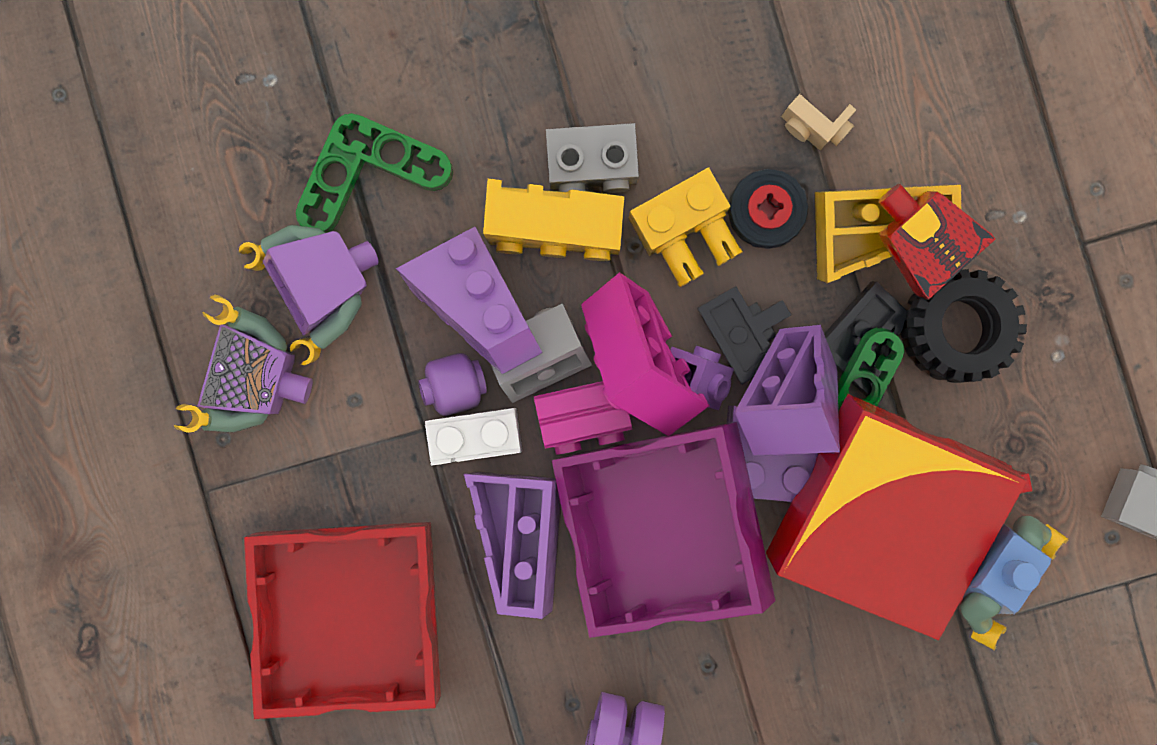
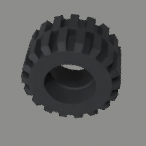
(998, 336)

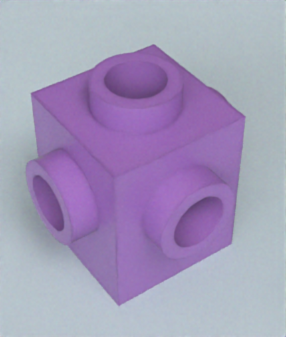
(706, 374)

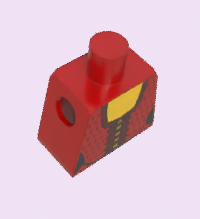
(930, 238)

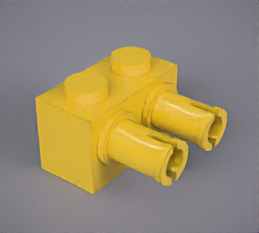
(674, 214)

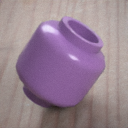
(452, 384)

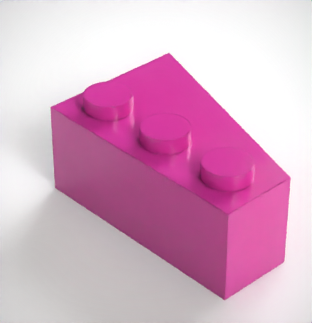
(635, 358)

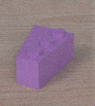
(472, 297)

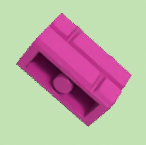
(577, 416)

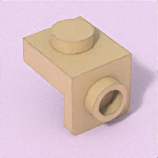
(810, 124)

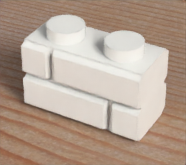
(473, 436)

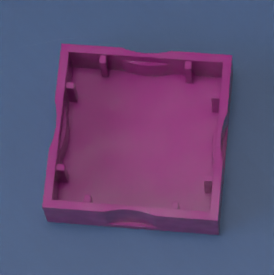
(664, 531)

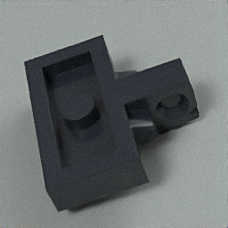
(742, 330)

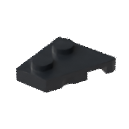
(869, 310)

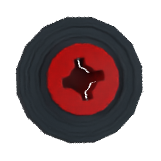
(754, 223)

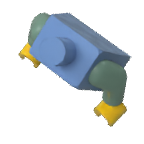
(1008, 575)

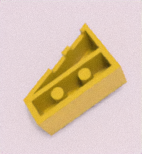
(553, 221)
(851, 225)

